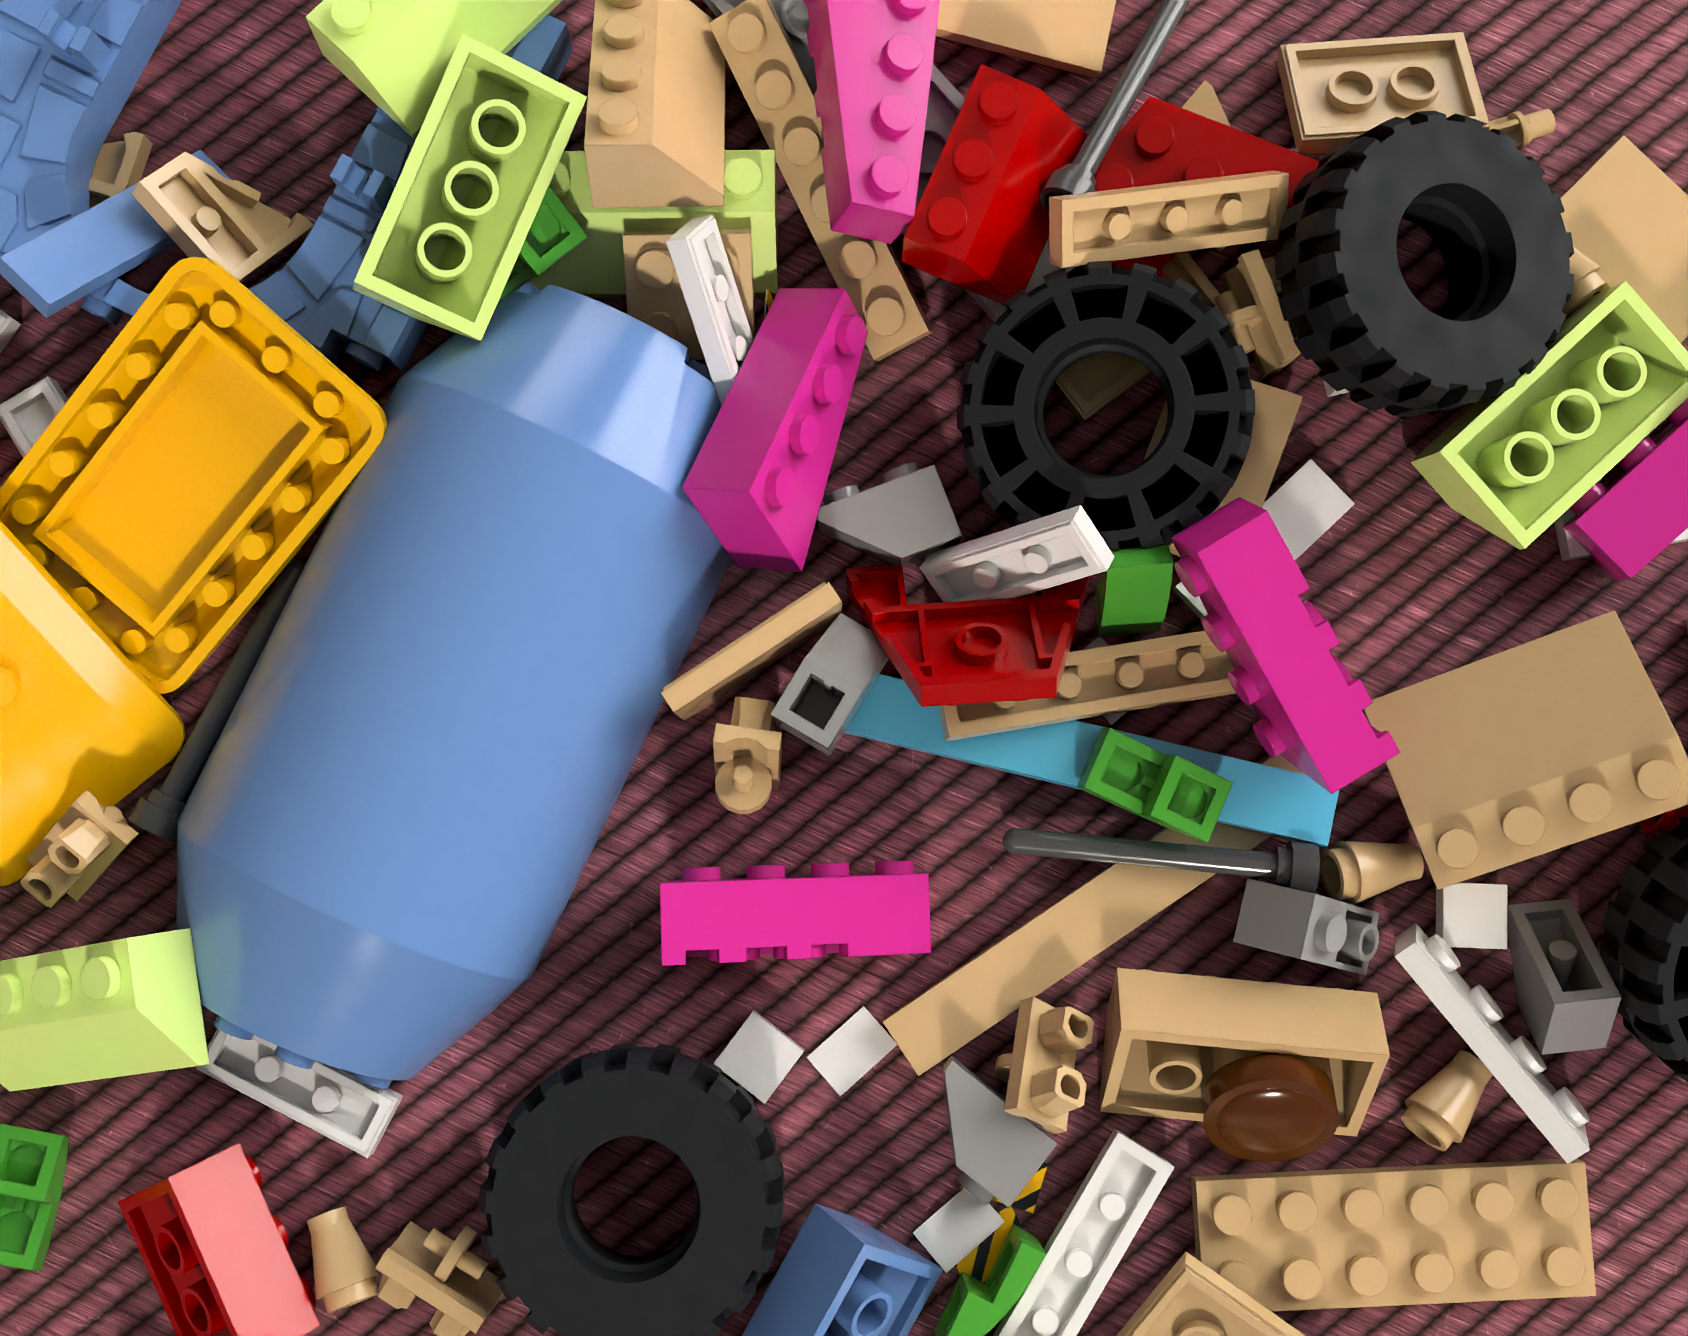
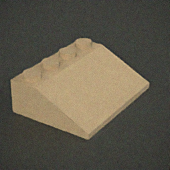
(1531, 750)

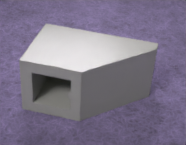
(895, 519)
(831, 684)
(1307, 926)

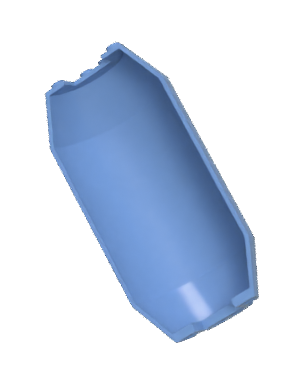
(453, 691)

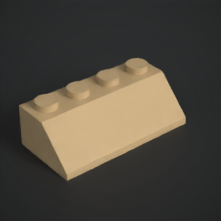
(655, 106)
(1180, 1028)

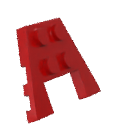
(1178, 145)
(970, 647)

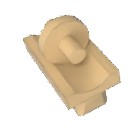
(1255, 312)
(747, 756)
(77, 851)
(1042, 1064)
(442, 1275)

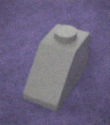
(1560, 978)
(988, 1144)

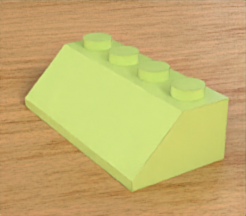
(404, 46)
(469, 190)
(597, 262)
(1561, 428)
(101, 1012)

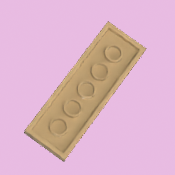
(1399, 1234)

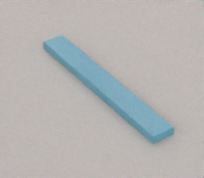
(1259, 799)

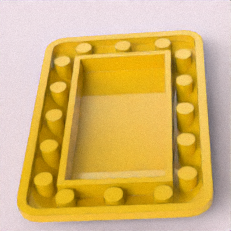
(189, 469)
(68, 710)

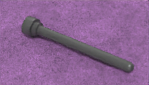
(1079, 175)
(164, 806)
(1288, 866)

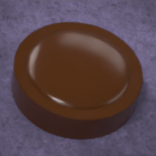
(1269, 1108)

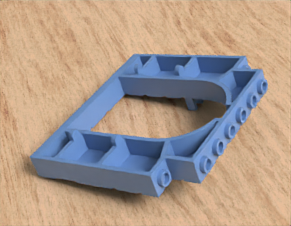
(62, 90)

